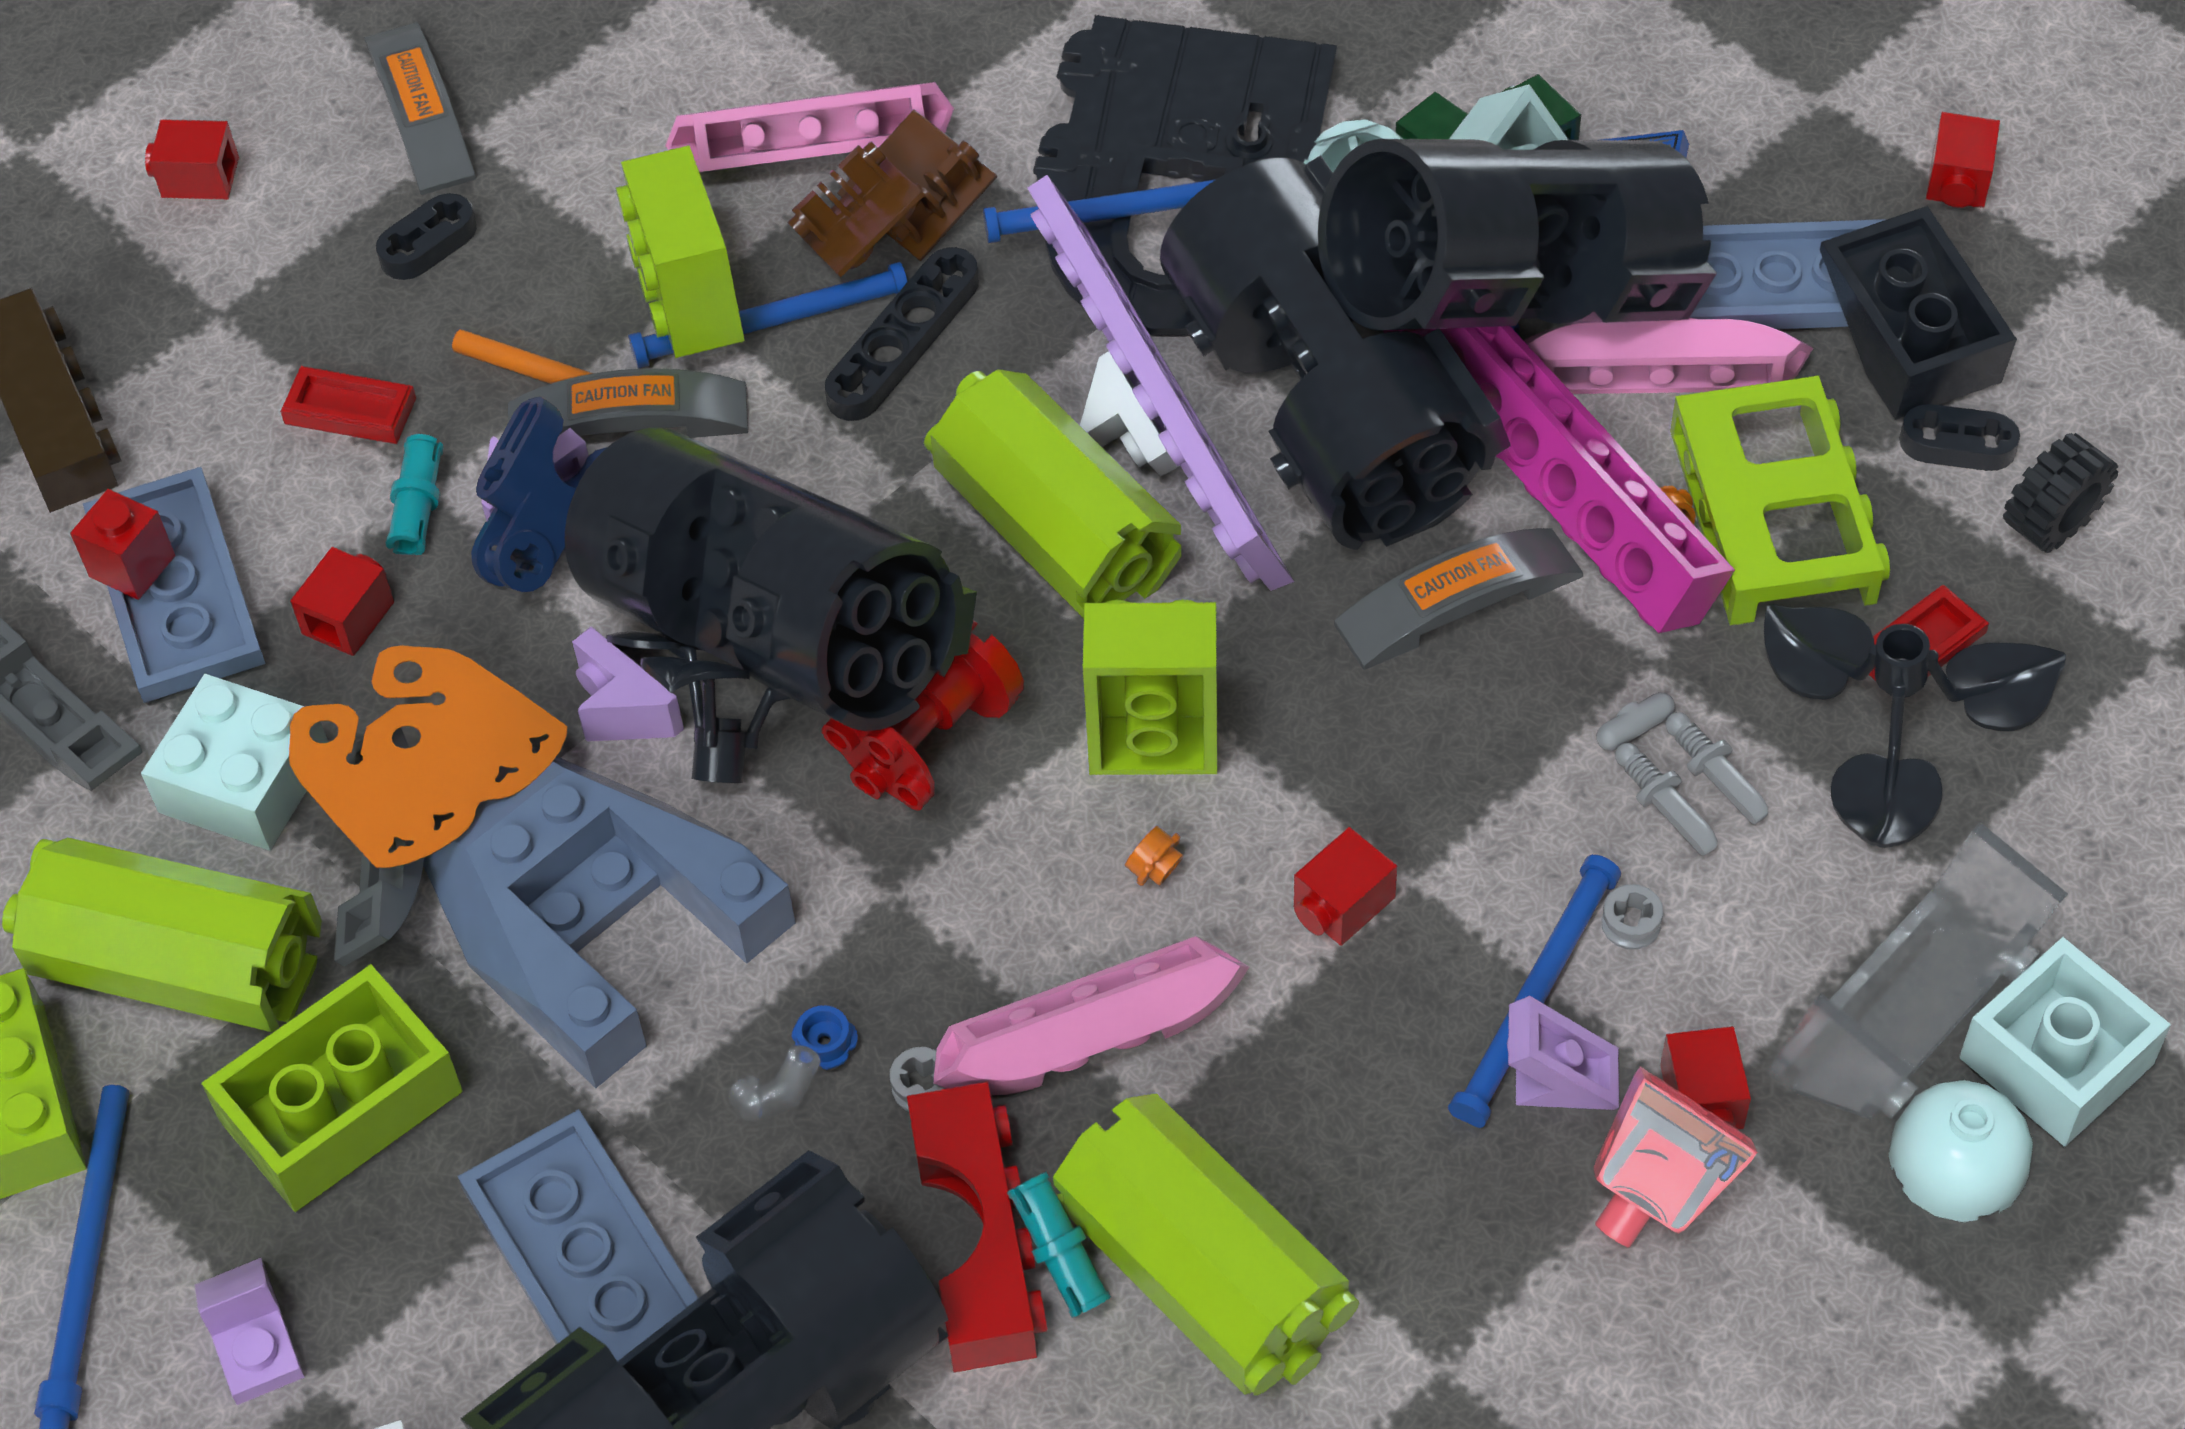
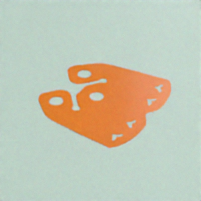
(448, 770)

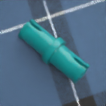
(414, 495)
(1059, 1244)

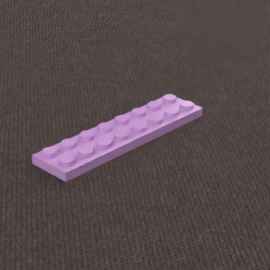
(1157, 389)

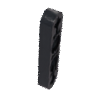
(896, 331)

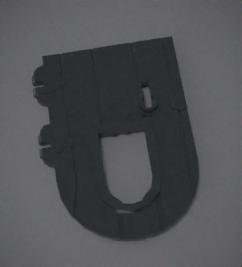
(1176, 109)

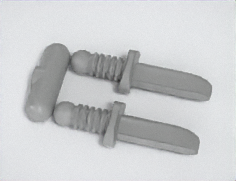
(1660, 789)

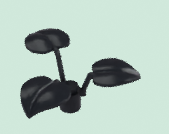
(717, 738)
(1889, 797)

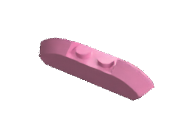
(804, 126)
(1668, 355)
(1087, 1016)

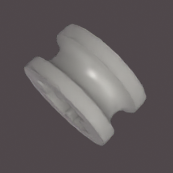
(1616, 905)
(914, 1059)

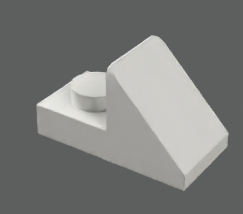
(1115, 410)

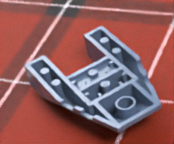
(560, 868)

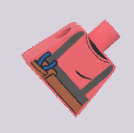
(1665, 1159)

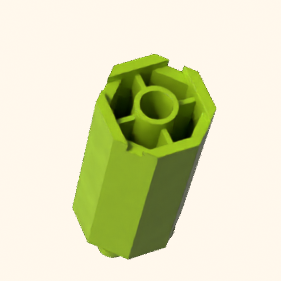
(1053, 491)
(164, 932)
(1203, 1245)

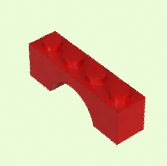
(987, 1297)

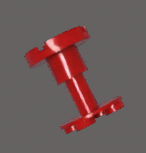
(886, 758)

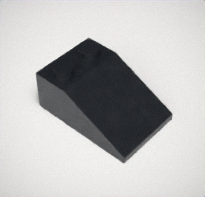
(1916, 312)

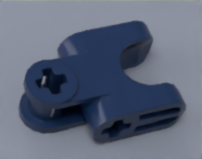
(527, 500)

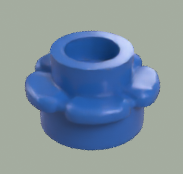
(827, 1022)

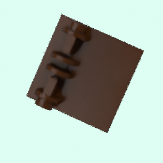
(942, 171)
(857, 221)

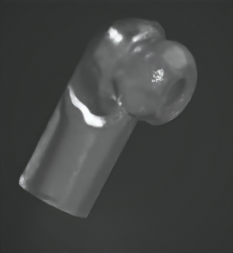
(785, 1092)

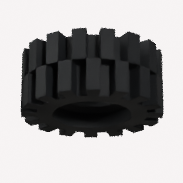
(2060, 492)

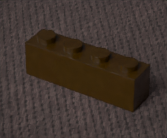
(46, 407)

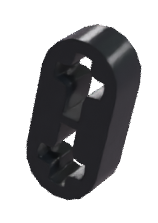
(426, 236)
(1959, 437)

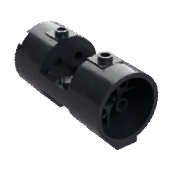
(1508, 235)
(1377, 424)
(767, 577)
(800, 1315)

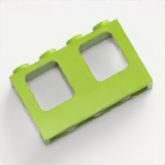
(1735, 494)

